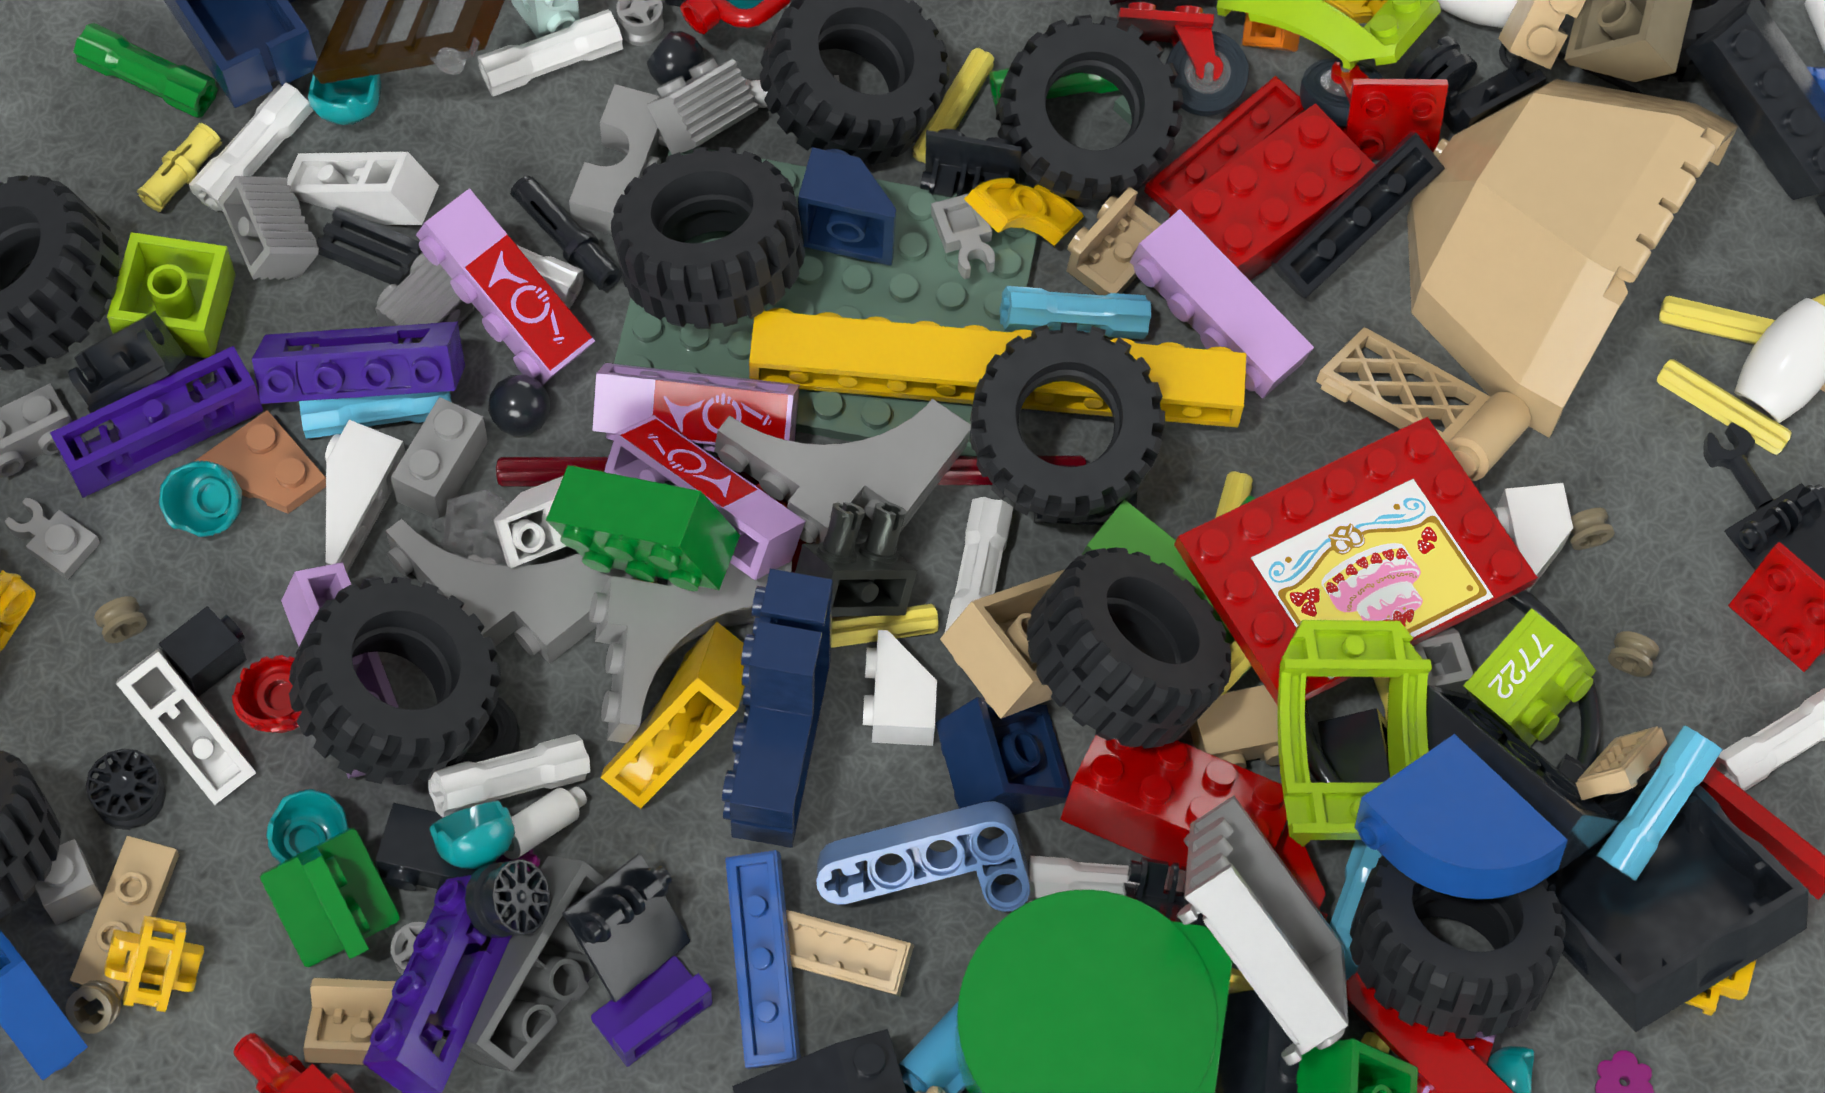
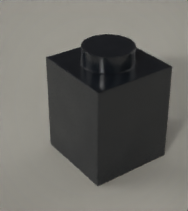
(204, 649)

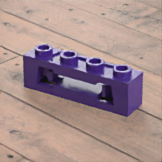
(359, 362)
(158, 422)
(435, 994)

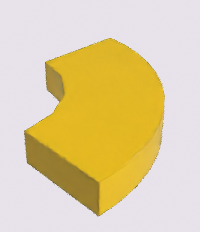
(1020, 206)

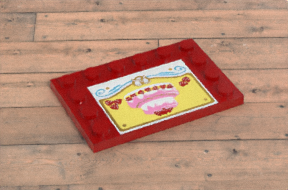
(1359, 539)

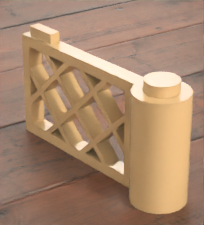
(1473, 432)

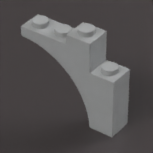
(882, 469)
(540, 601)
(652, 622)

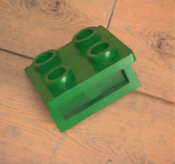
(330, 898)

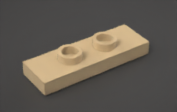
(1621, 763)
(131, 893)
(848, 953)

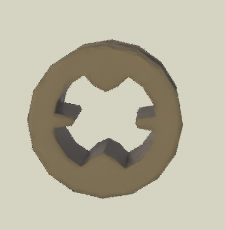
(1590, 528)
(120, 619)
(1633, 653)
(95, 1023)

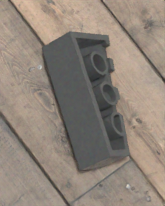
(534, 976)

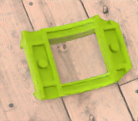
(1382, 38)
(1346, 650)

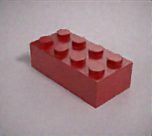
(1275, 190)
(1155, 793)

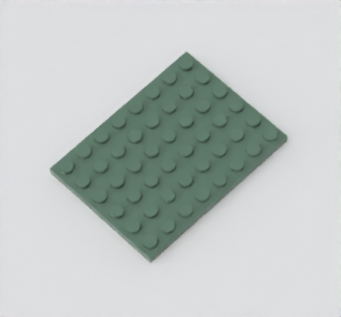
(916, 288)

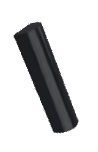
(1357, 215)

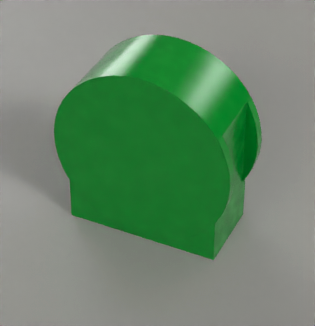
(1092, 1000)

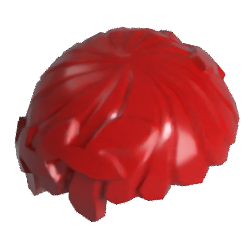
(263, 696)

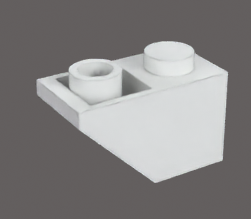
(1536, 522)
(524, 527)
(903, 697)

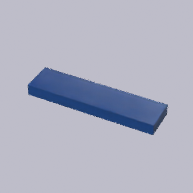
(762, 959)

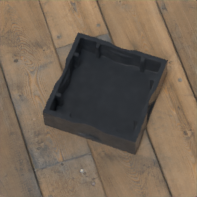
(1688, 919)

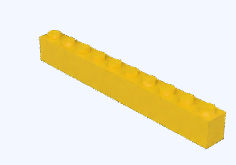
(947, 362)

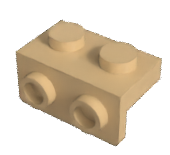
(1104, 252)
(344, 1018)

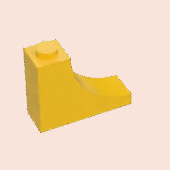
(685, 717)

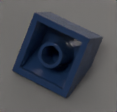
(845, 208)
(1003, 758)

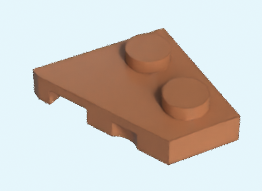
(268, 464)

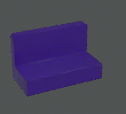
(652, 1010)

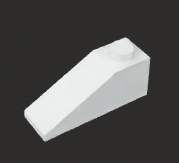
(372, 185)
(356, 487)
(185, 726)

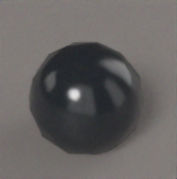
(675, 57)
(519, 405)

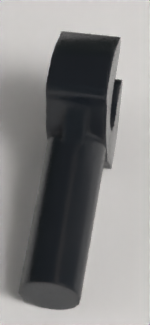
(1737, 462)

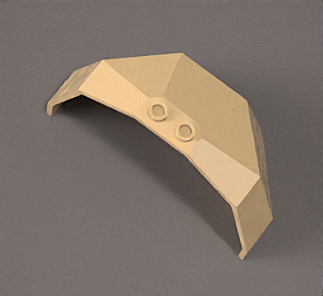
(1542, 224)

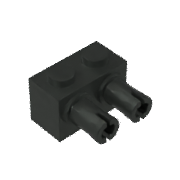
(867, 575)

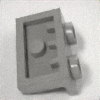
(27, 428)

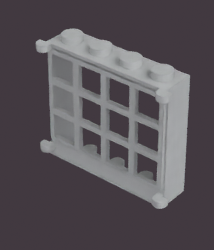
(1267, 927)

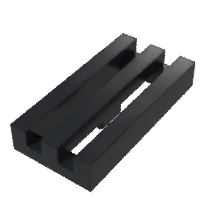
(374, 231)

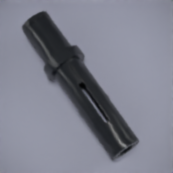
(578, 246)

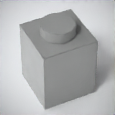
(69, 886)

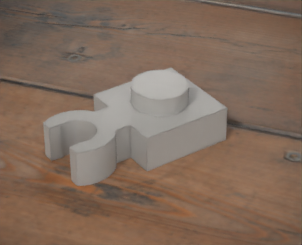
(964, 231)
(55, 542)

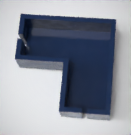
(247, 43)
(783, 696)

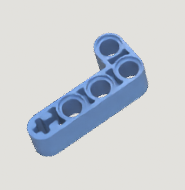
(924, 865)

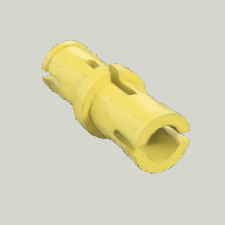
(179, 167)

